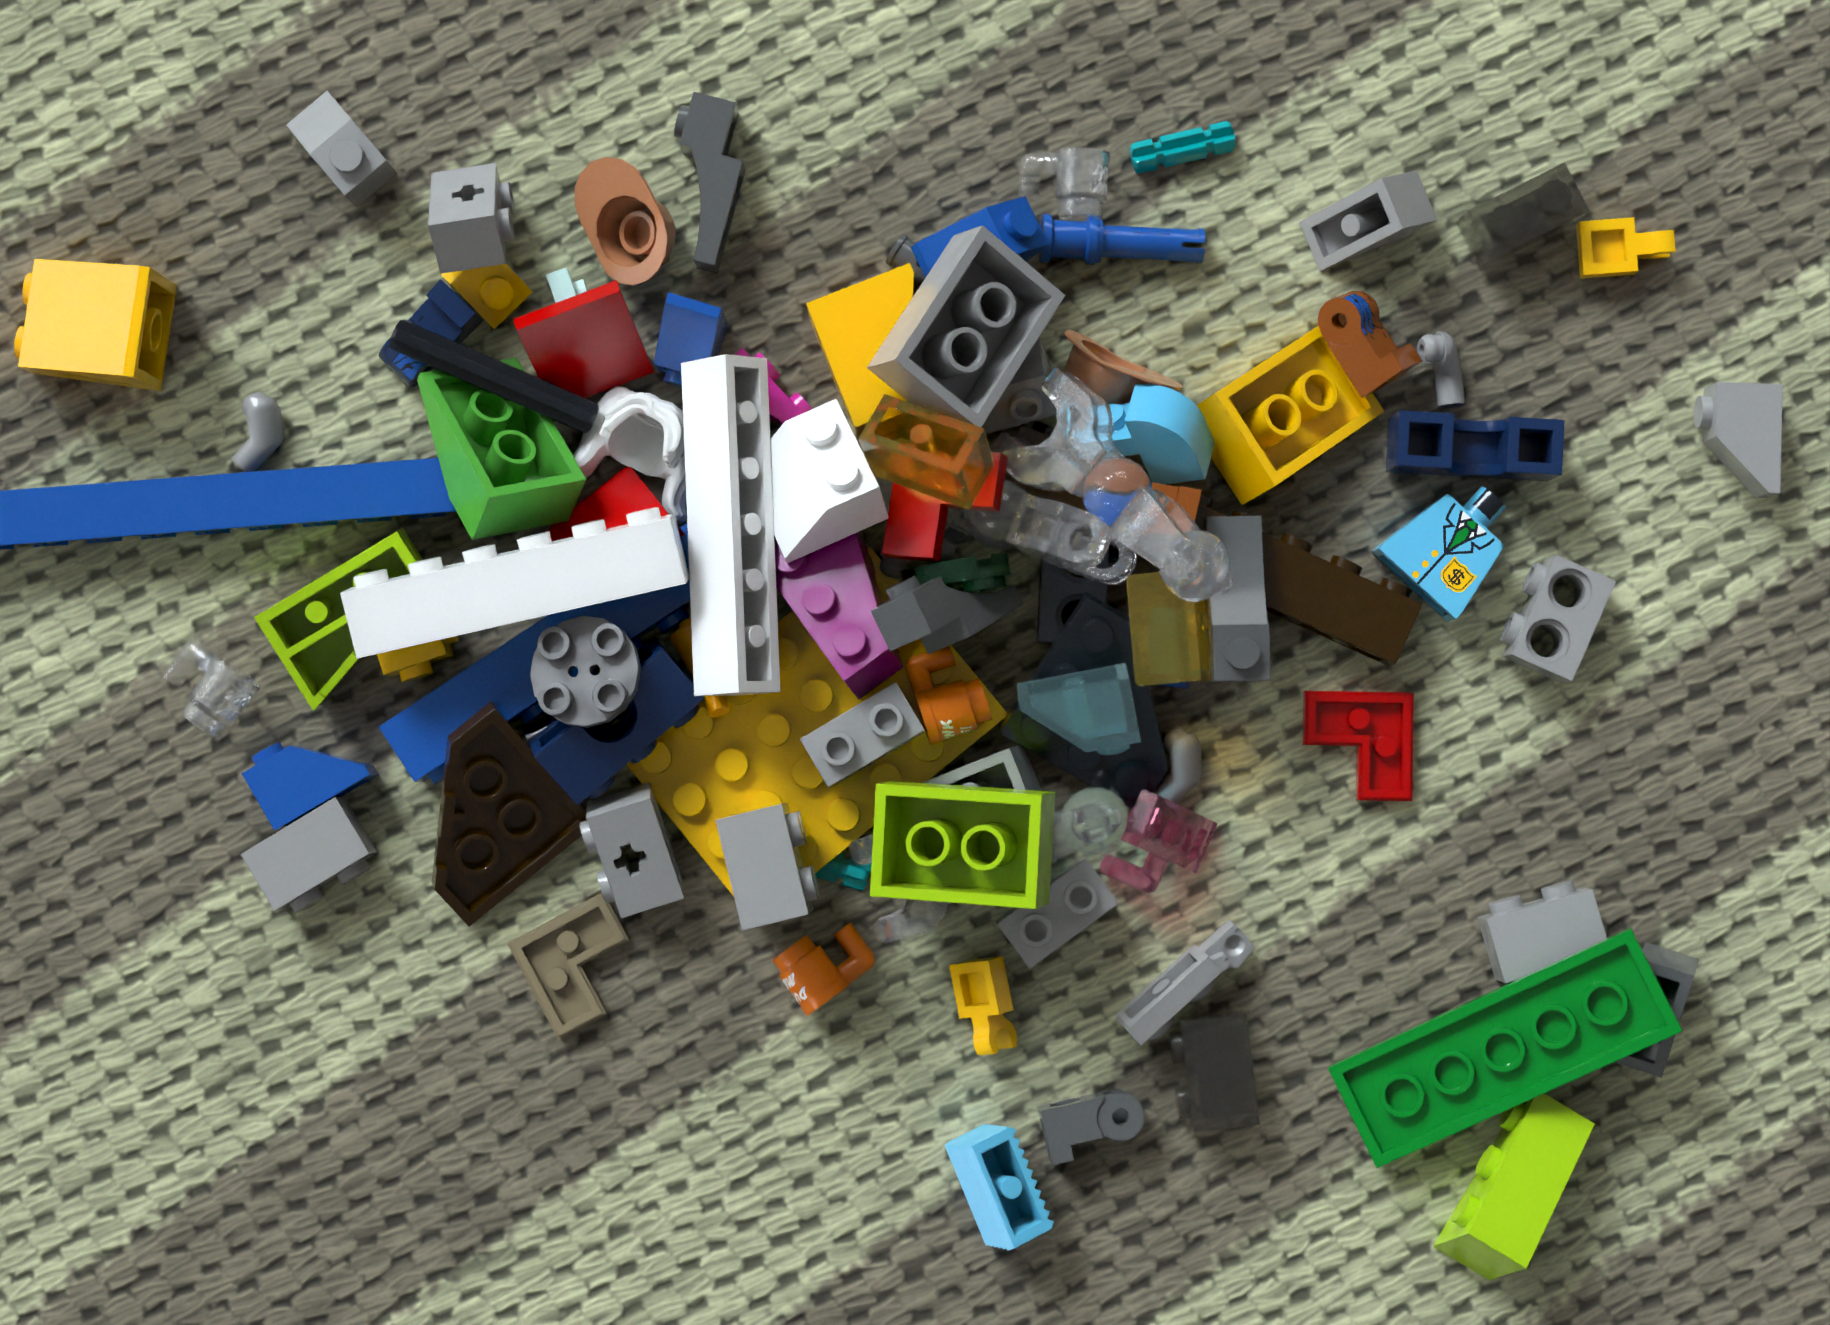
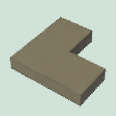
(555, 957)

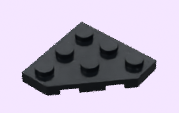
(1094, 639)

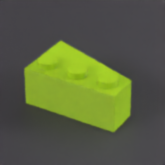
(311, 624)
(1515, 1188)

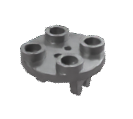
(584, 645)

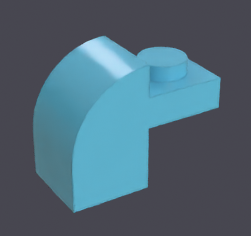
(1165, 432)

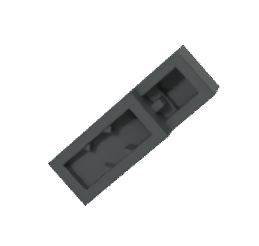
(706, 135)
(938, 613)
(1239, 618)

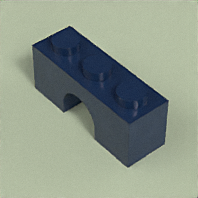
(1479, 449)
(588, 758)

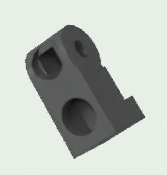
(1089, 1118)

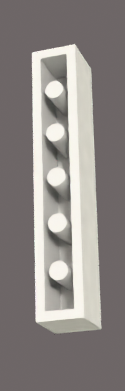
(730, 526)
(515, 584)

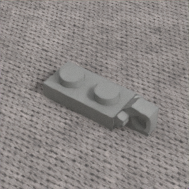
(1183, 982)

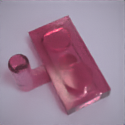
(1168, 835)

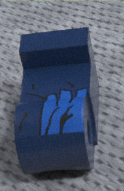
(441, 313)

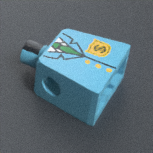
(1446, 550)

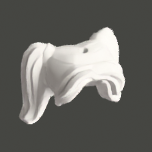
(641, 435)

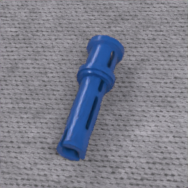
(1093, 240)

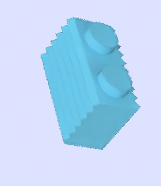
(998, 1186)

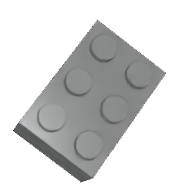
(967, 328)

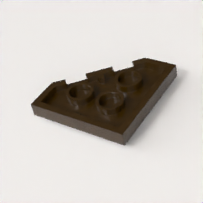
(496, 816)

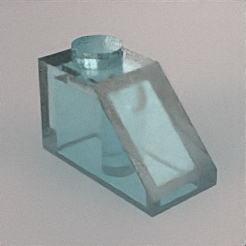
(1085, 707)

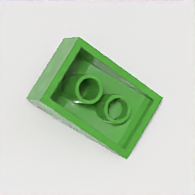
(497, 458)

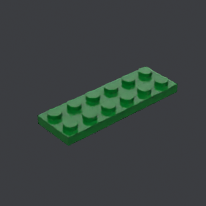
(1505, 1047)

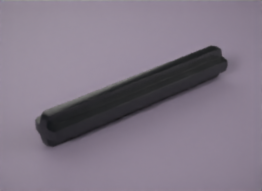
(493, 376)

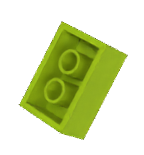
(962, 844)

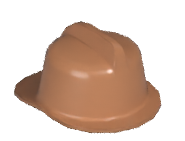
(623, 221)
(1108, 373)

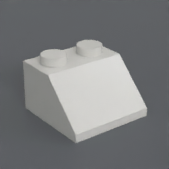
(820, 483)

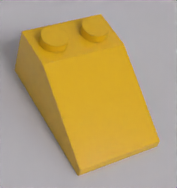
(1283, 416)

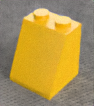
(96, 323)
(850, 332)

